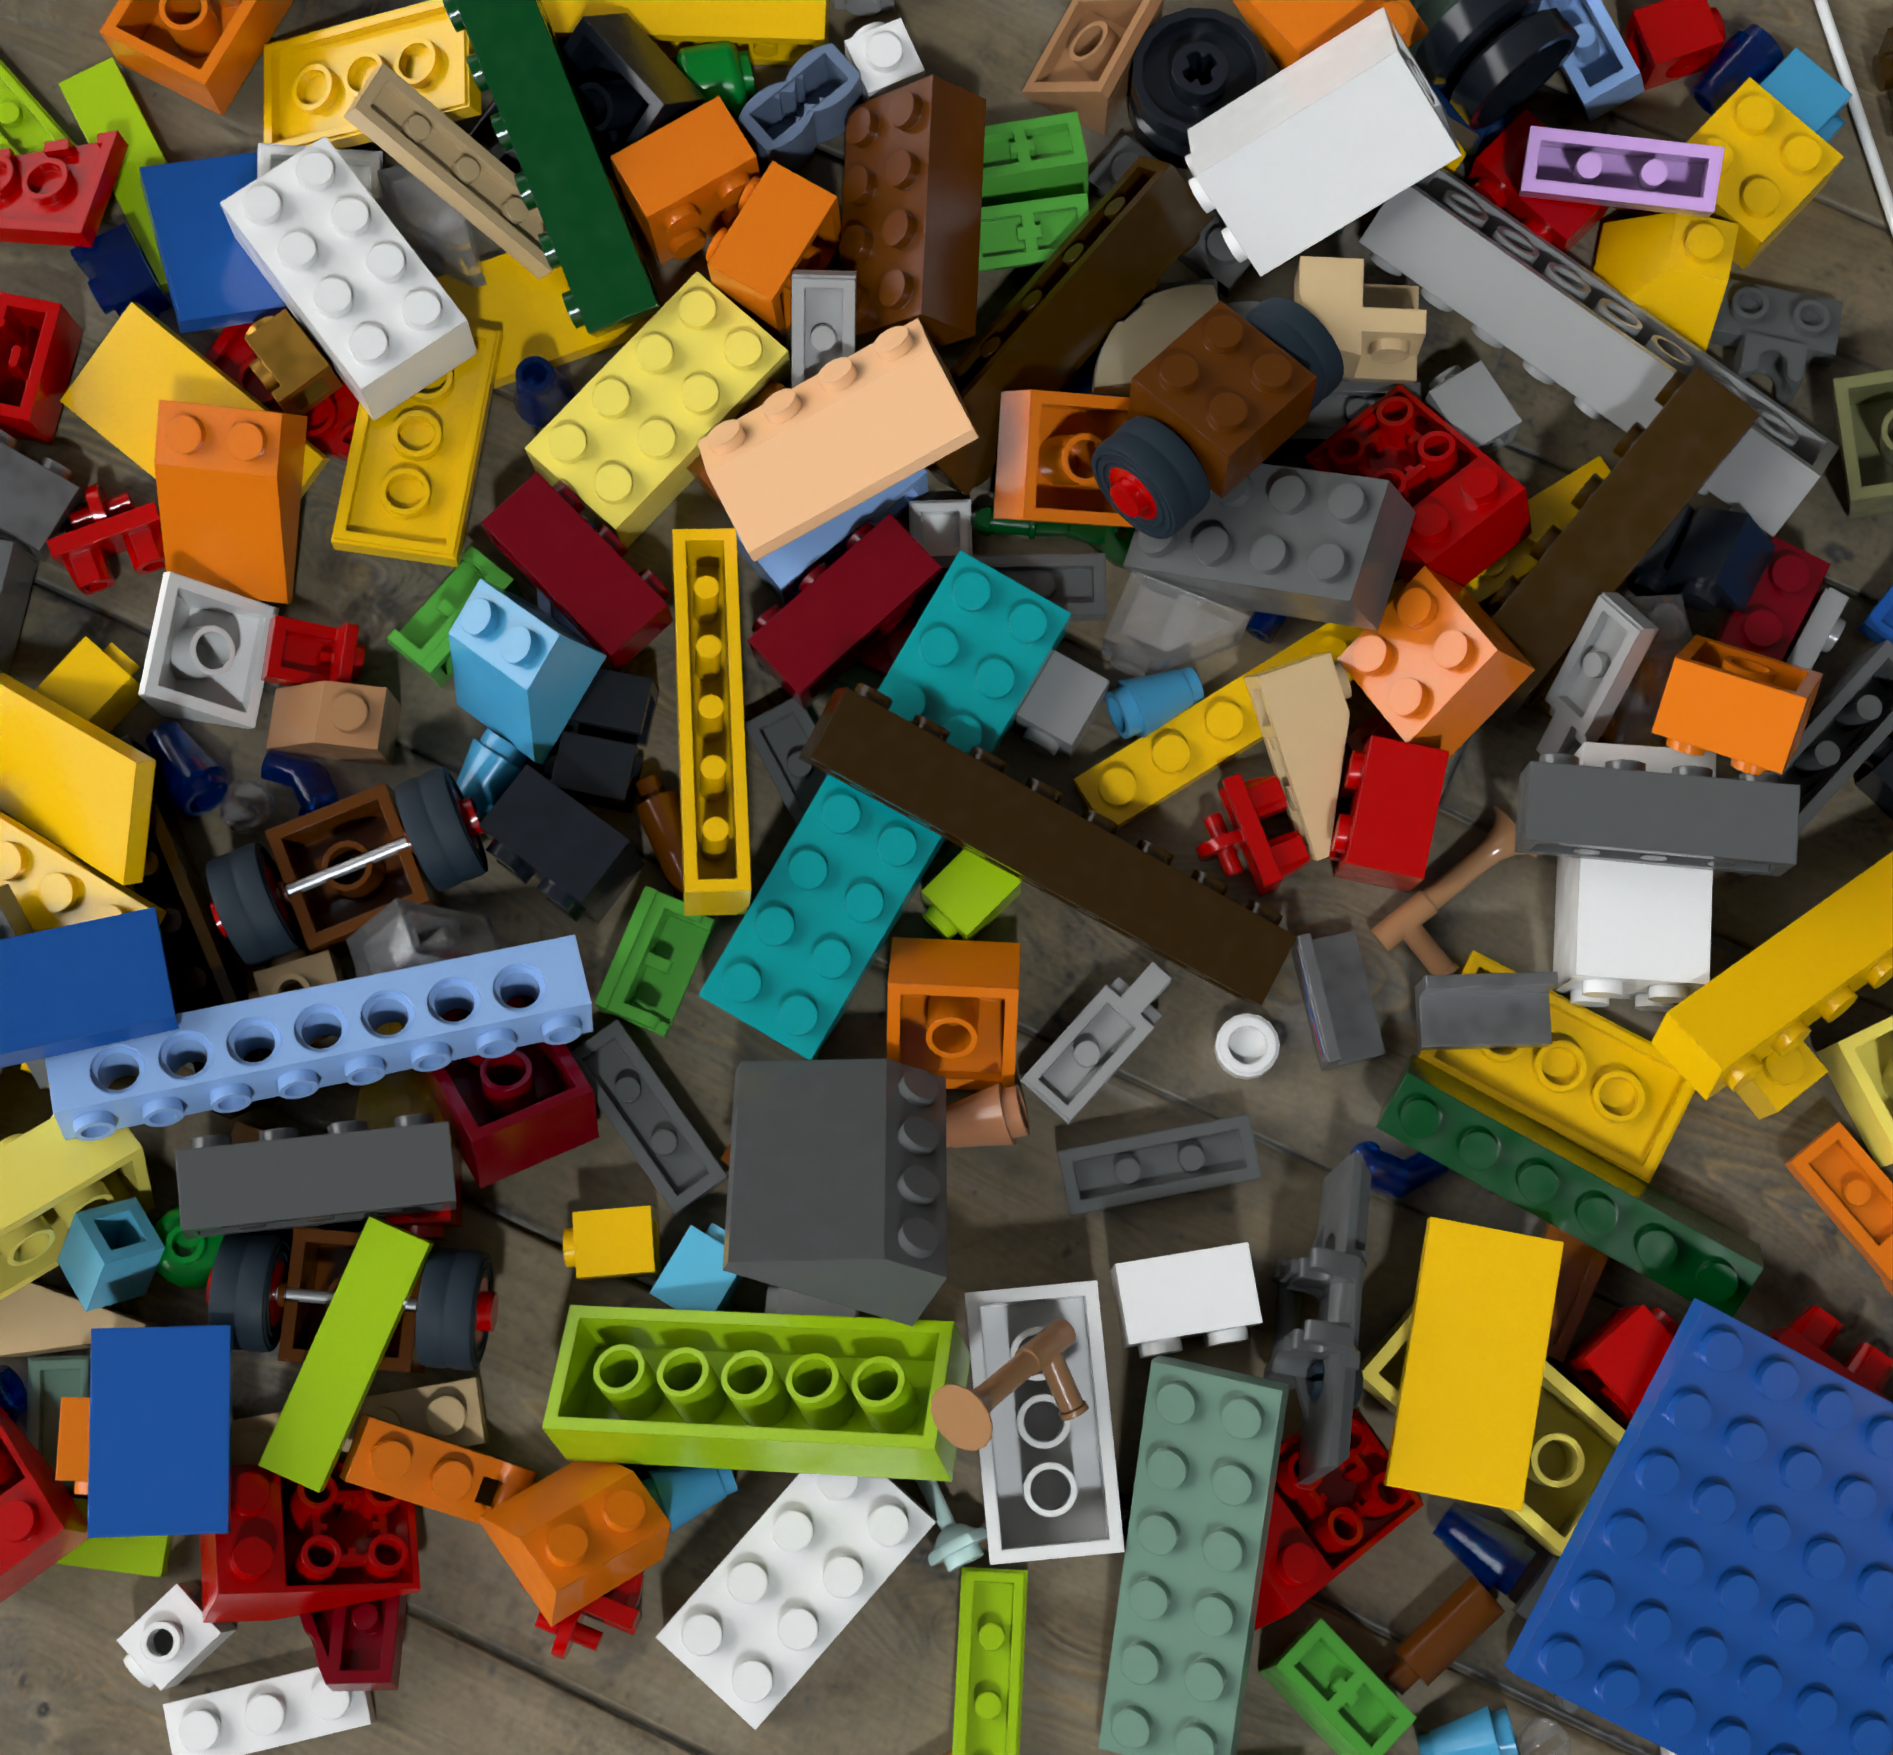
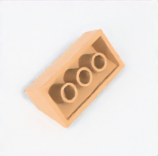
(836, 439)

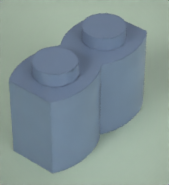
(806, 109)

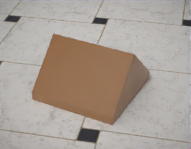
(1092, 59)

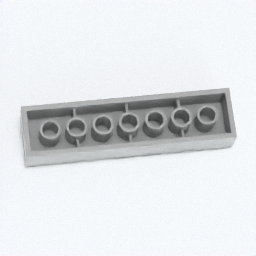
(1582, 334)

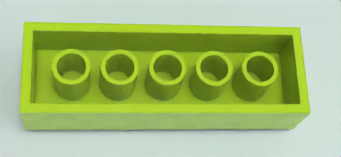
(755, 1391)

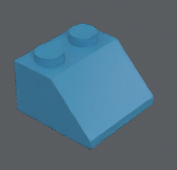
(519, 668)

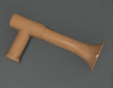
(1408, 919)
(965, 1413)

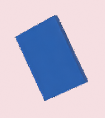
(202, 261)
(83, 987)
(160, 1431)

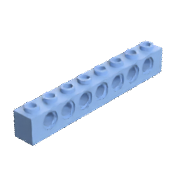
(345, 1009)

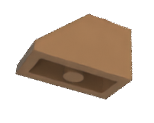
(335, 722)

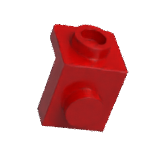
(311, 652)

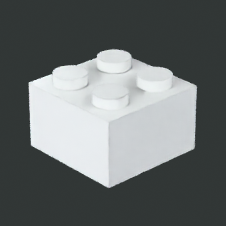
(1186, 1297)

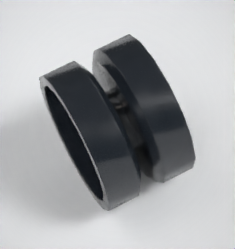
(1495, 55)
(1185, 73)

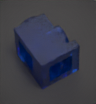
(120, 273)

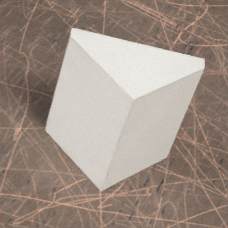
(206, 653)

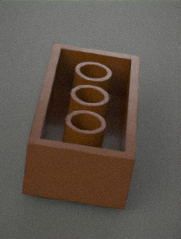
(914, 209)

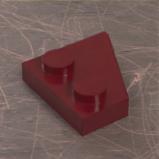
(359, 1644)

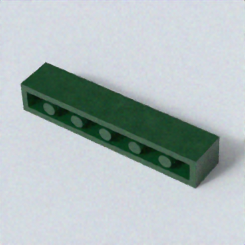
(559, 162)
(1570, 1187)

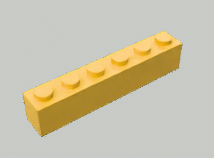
(768, 29)
(710, 723)
(1784, 986)

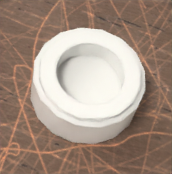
(1246, 1046)

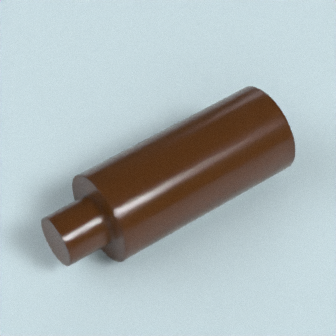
(662, 824)
(1444, 1635)

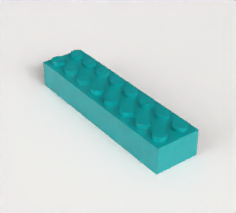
(859, 861)

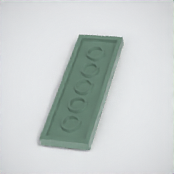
(1193, 1561)

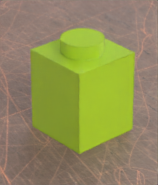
(968, 896)

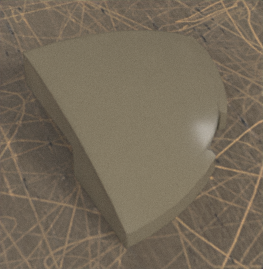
(1147, 334)

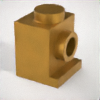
(290, 364)

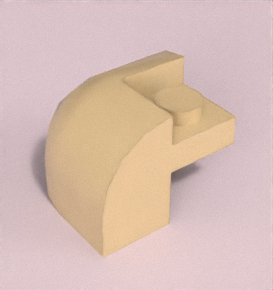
(1371, 323)

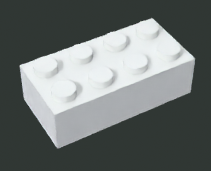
(349, 278)
(1045, 1478)
(793, 1586)

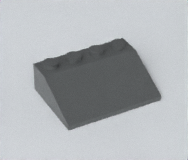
(840, 1182)

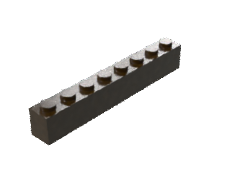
(1047, 845)

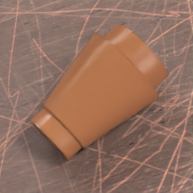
(987, 1118)

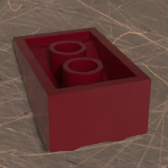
(514, 1106)

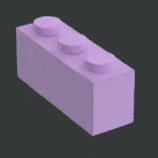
(1621, 171)

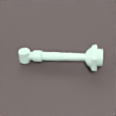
(956, 1543)

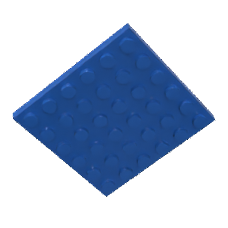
(1732, 1560)

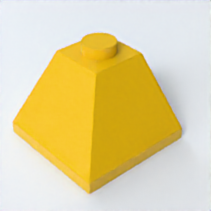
(1670, 268)

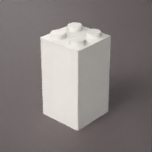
(1319, 144)
(1632, 925)

